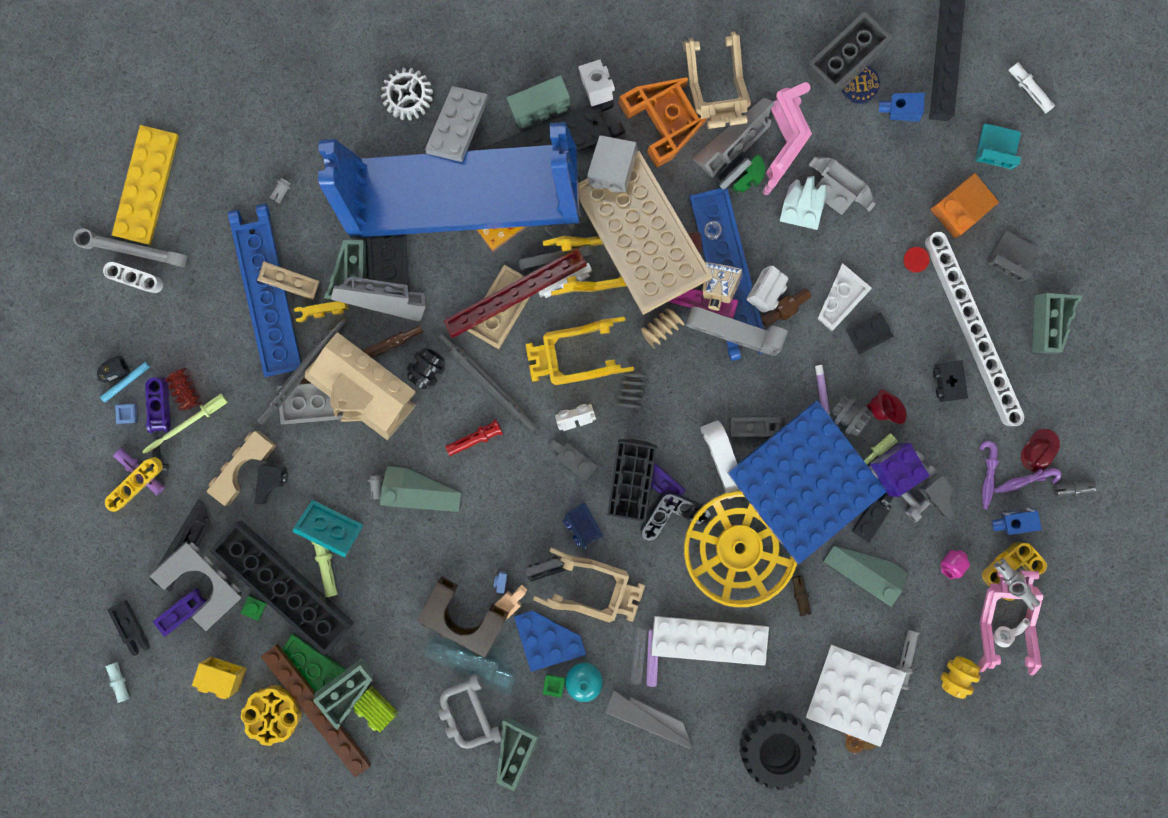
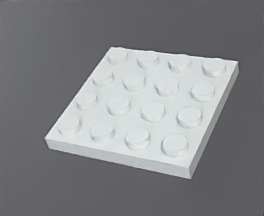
(856, 695)

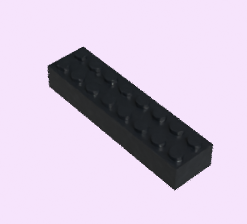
(282, 587)

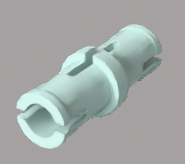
(117, 682)

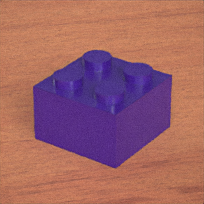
(899, 469)

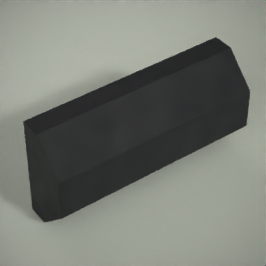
(632, 479)

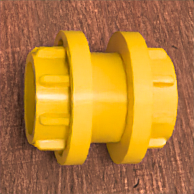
(960, 677)

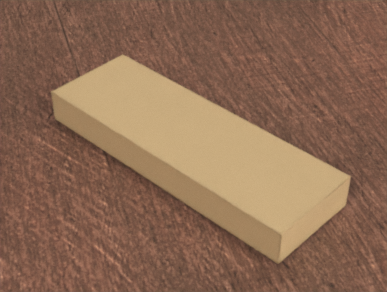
(288, 280)

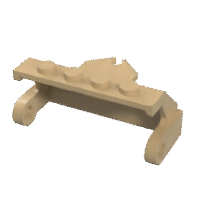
(360, 387)

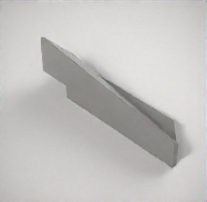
(735, 139)
(381, 297)
(648, 718)

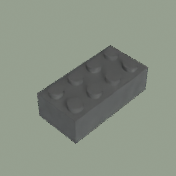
(848, 54)

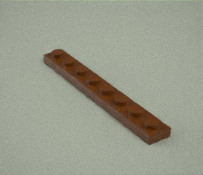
(303, 695)

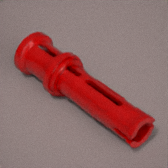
(483, 434)

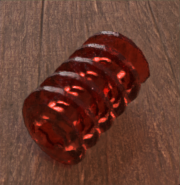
(182, 390)

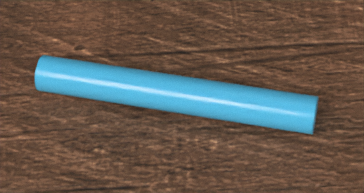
(125, 381)

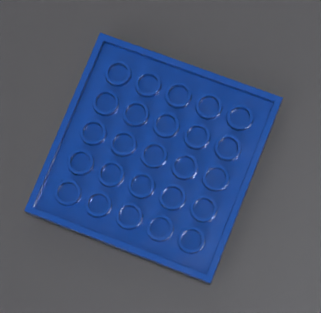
(806, 482)

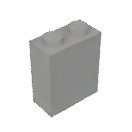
(612, 164)

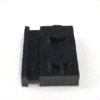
(869, 333)
(538, 571)

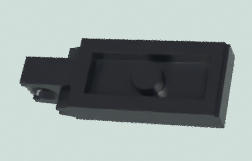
(873, 518)

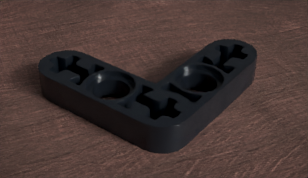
(667, 508)

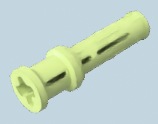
(323, 558)

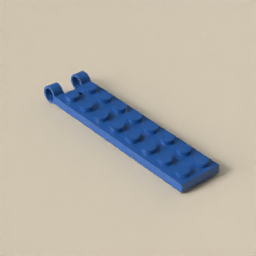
(725, 251)
(266, 303)

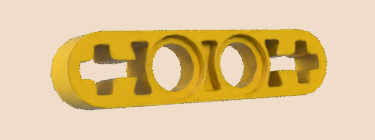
(133, 484)

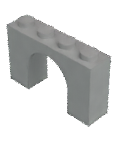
(188, 559)

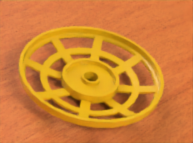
(735, 561)

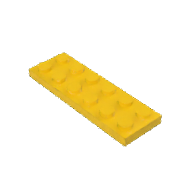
(145, 185)

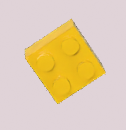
(218, 677)

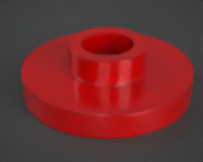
(916, 259)

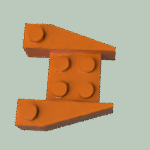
(670, 114)

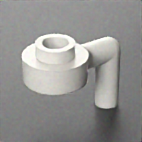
(1009, 634)

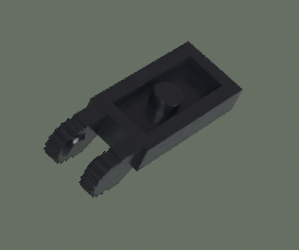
(128, 627)

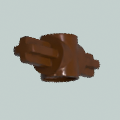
(786, 307)

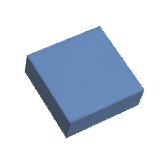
(126, 413)

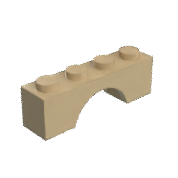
(226, 486)

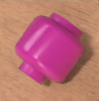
(955, 564)

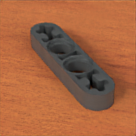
(542, 260)

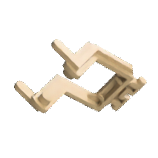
(720, 111)
(621, 598)

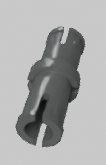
(1074, 488)

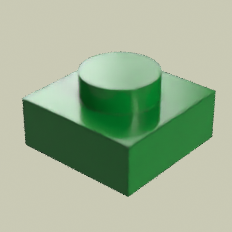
(254, 608)
(553, 685)

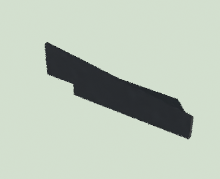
(191, 531)

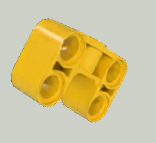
(1016, 560)

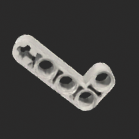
(721, 452)

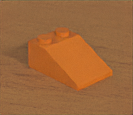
(964, 206)

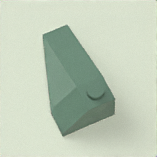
(411, 490)

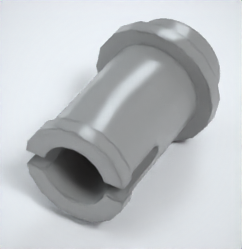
(280, 189)
(375, 486)

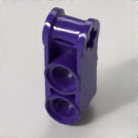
(163, 414)

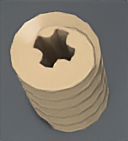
(661, 326)

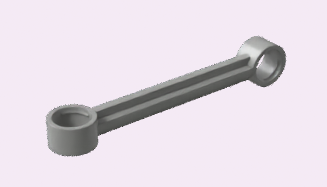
(129, 248)

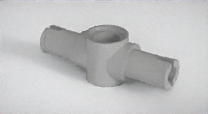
(1012, 577)

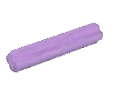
(652, 664)

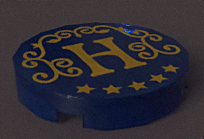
(863, 87)

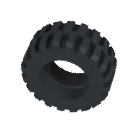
(795, 768)

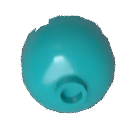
(584, 682)

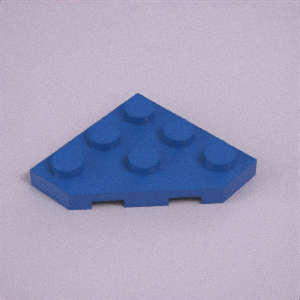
(547, 641)

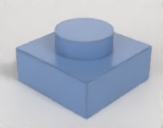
(500, 582)

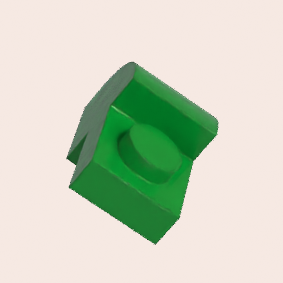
(753, 174)

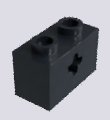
(955, 390)

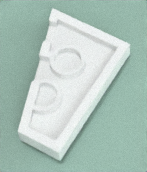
(843, 297)

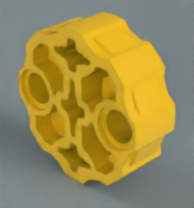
(280, 730)

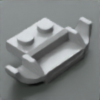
(842, 185)

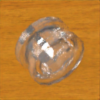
(715, 225)

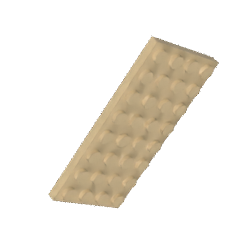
(645, 238)

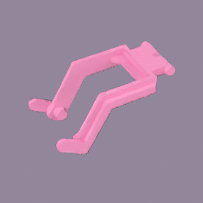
(793, 128)
(999, 591)

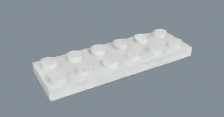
(709, 640)

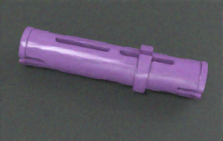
(131, 464)

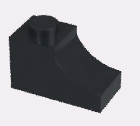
(267, 480)

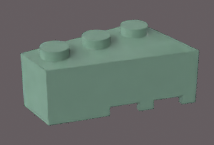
(343, 691)
(516, 751)

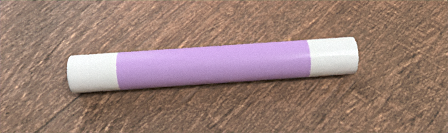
(822, 388)

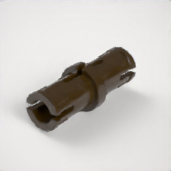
(801, 595)

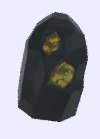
(113, 369)

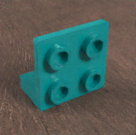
(998, 147)

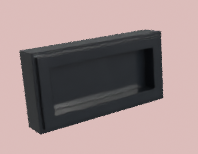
(733, 170)

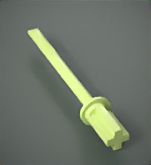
(206, 409)
(881, 448)

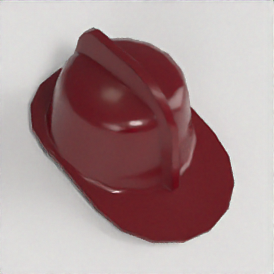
(887, 407)
(1040, 450)

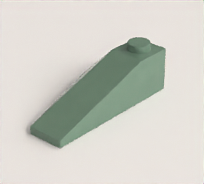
(873, 574)

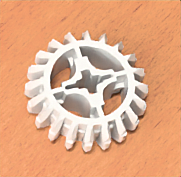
(403, 100)

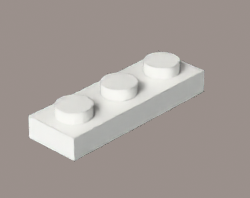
(582, 274)

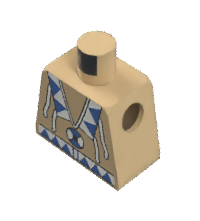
(722, 285)

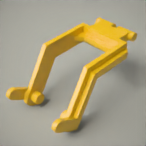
(572, 284)
(547, 361)

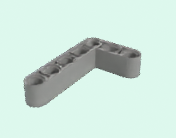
(764, 341)

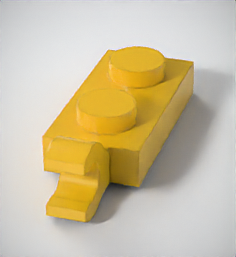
(319, 310)

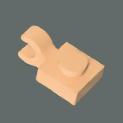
(509, 602)

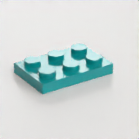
(328, 528)

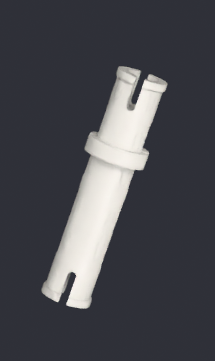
(1025, 80)

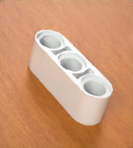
(124, 276)

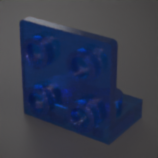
(583, 525)

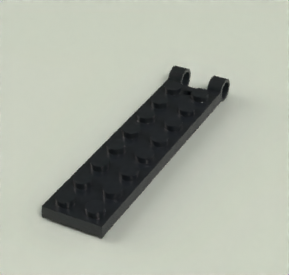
(579, 124)

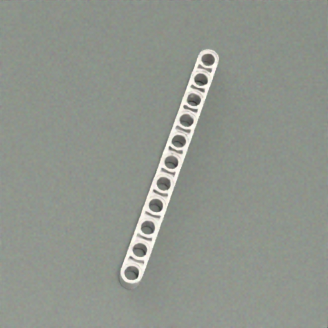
(982, 334)

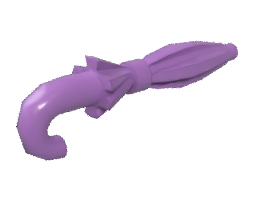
(1039, 475)
(989, 485)

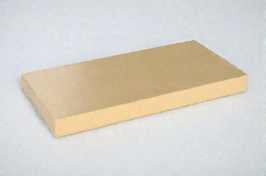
(498, 327)

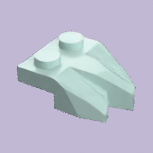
(804, 204)

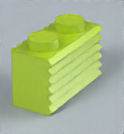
(375, 709)

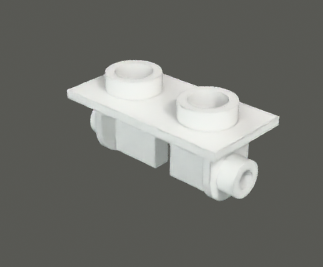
(566, 418)

